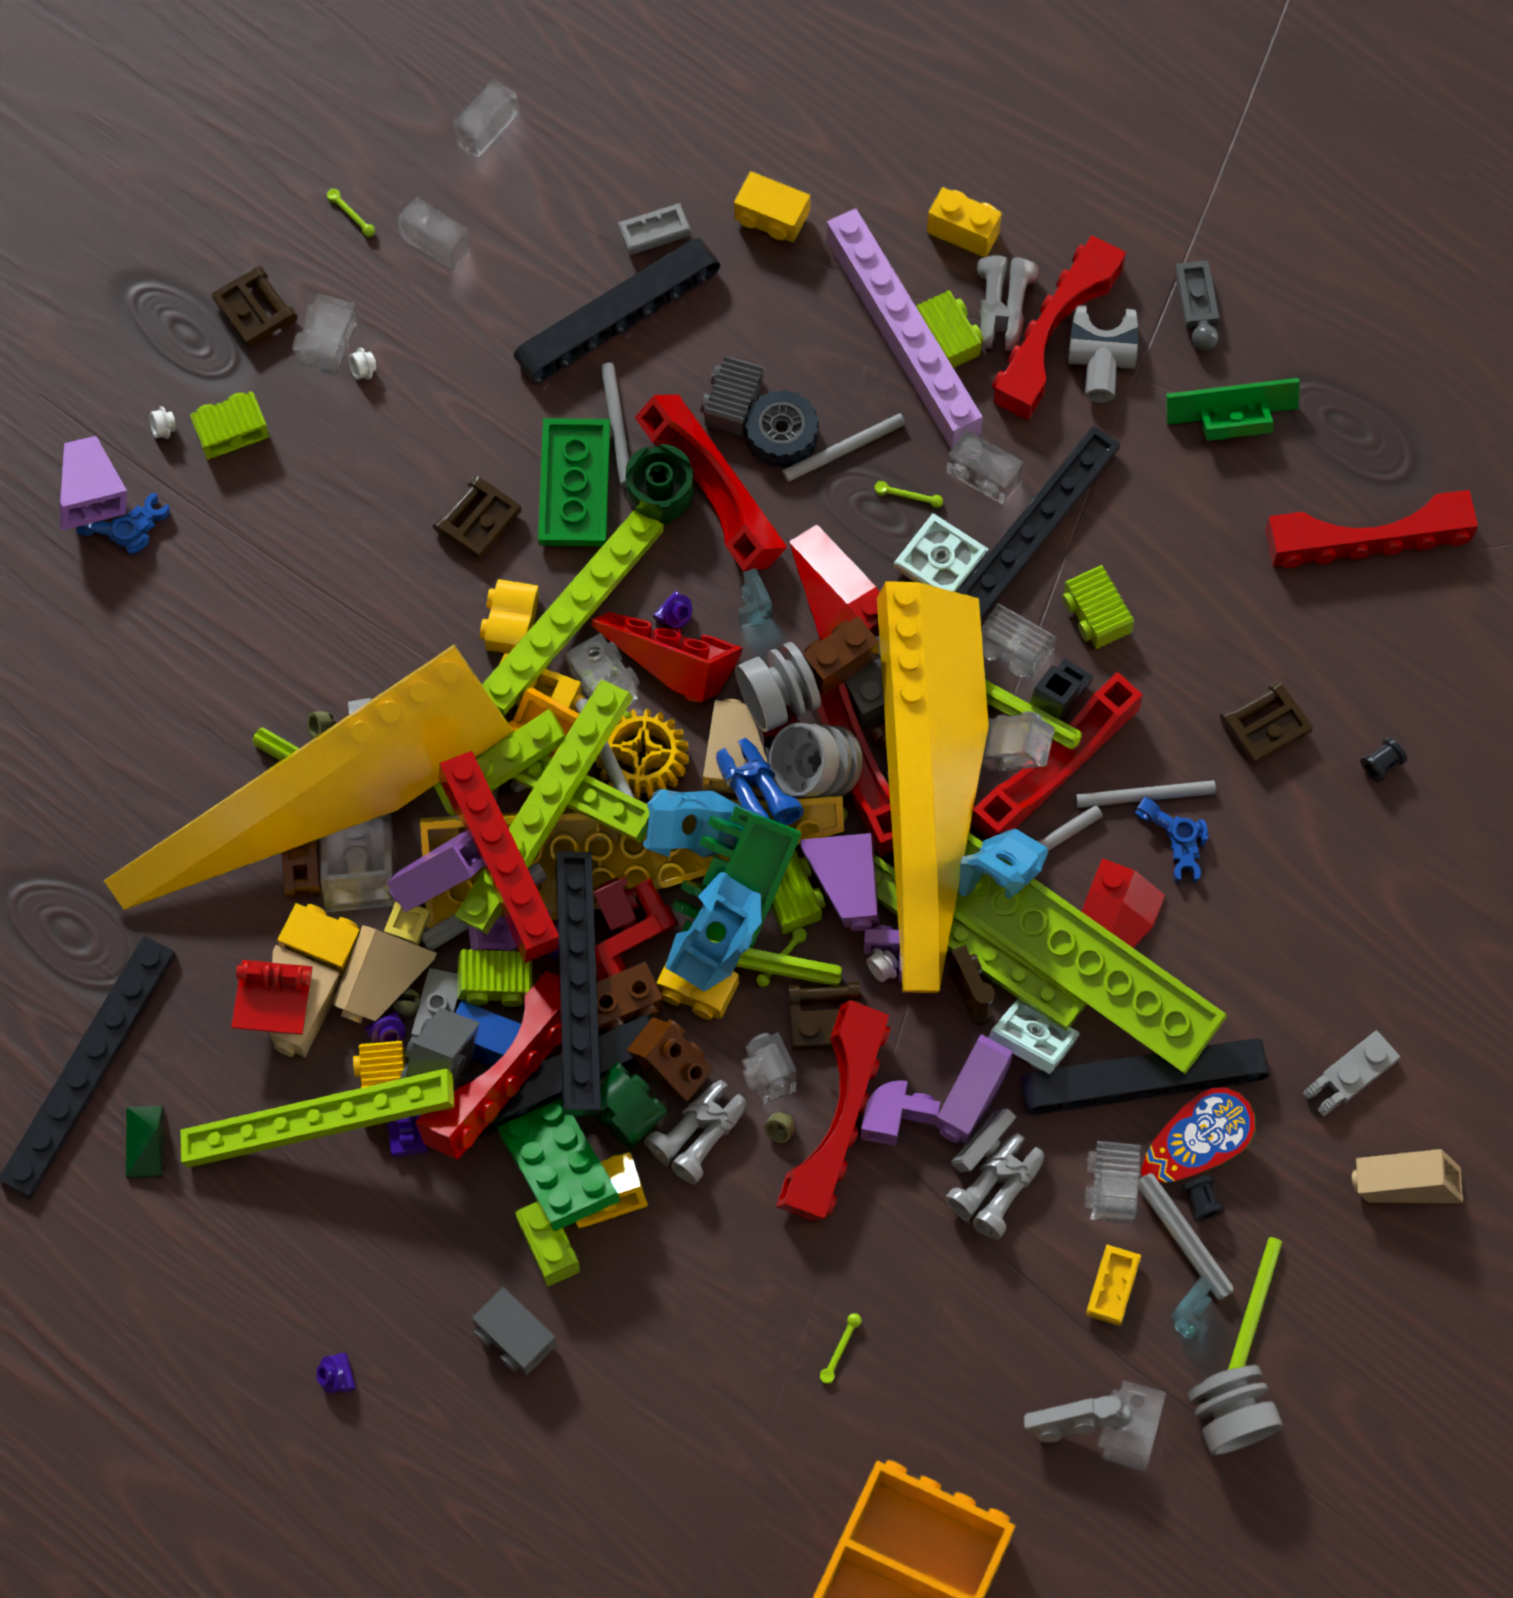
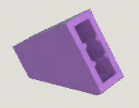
(89, 485)
(436, 872)
(847, 876)
(974, 1090)

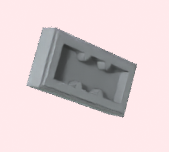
(654, 229)
(438, 993)
(984, 1141)

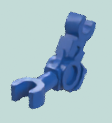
(131, 529)
(1182, 835)

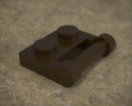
(246, 313)
(485, 522)
(1270, 732)
(975, 994)
(814, 1028)

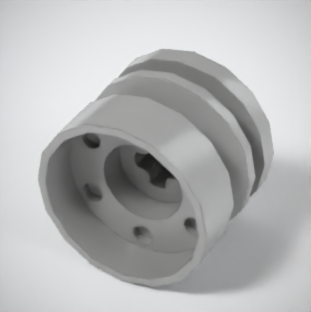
(784, 684)
(815, 760)
(1236, 1415)

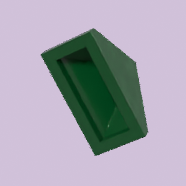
(144, 1142)

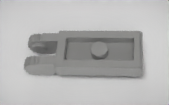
(1354, 1071)
(1078, 1418)

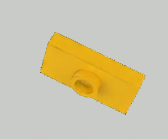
(1113, 1285)

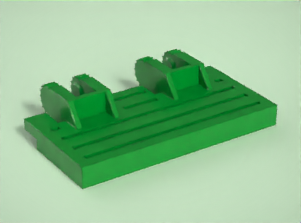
(755, 861)

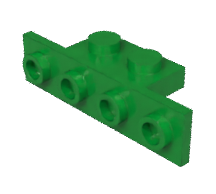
(1234, 409)

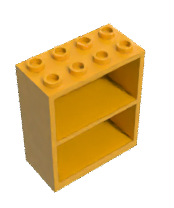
(915, 1542)

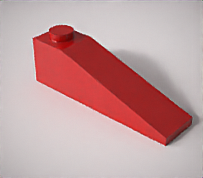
(833, 583)
(680, 662)
(1123, 902)

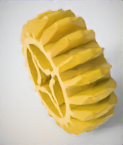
(656, 757)

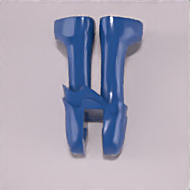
(757, 774)

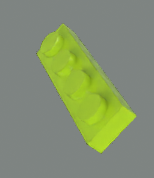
(515, 752)

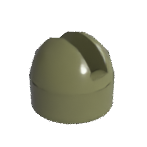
(319, 722)
(407, 1009)
(773, 1130)

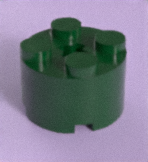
(660, 483)
(627, 1106)

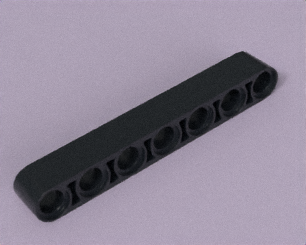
(616, 310)
(1142, 1078)
(546, 1082)

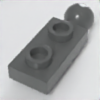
(1198, 302)

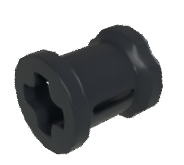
(1383, 759)
(1203, 1198)

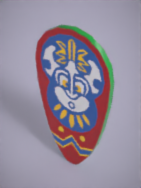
(1201, 1136)

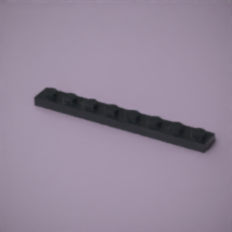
(1040, 519)
(577, 984)
(87, 1067)

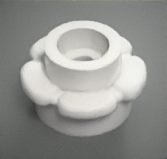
(362, 364)
(162, 423)
(882, 965)

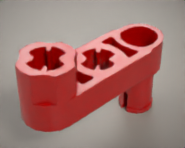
(658, 920)

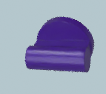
(674, 611)
(386, 1029)
(335, 1374)

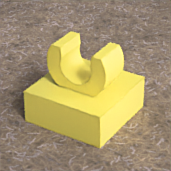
(409, 924)

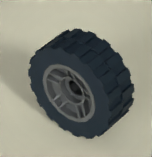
(794, 416)

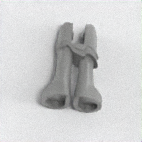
(993, 312)
(699, 1114)
(999, 1168)

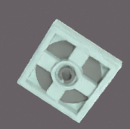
(940, 556)
(1033, 1037)

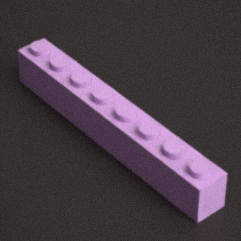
(903, 327)

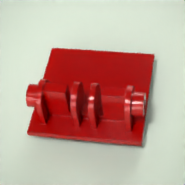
(271, 997)

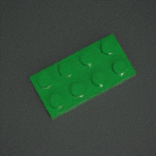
(574, 482)
(558, 1165)

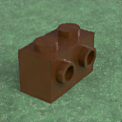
(841, 654)
(627, 997)
(670, 1058)

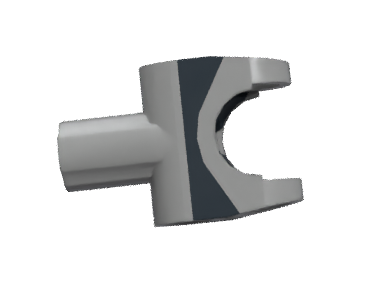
(1103, 352)

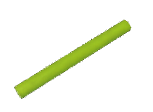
(1255, 1303)

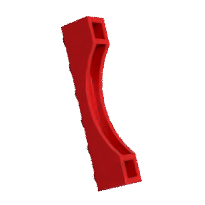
(1091, 276)
(745, 527)
(1304, 539)
(872, 791)
(1025, 791)
(510, 877)
(856, 1042)
(479, 1101)

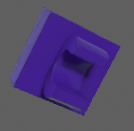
(405, 1137)

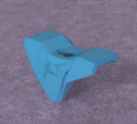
(670, 809)
(1012, 845)
(708, 962)

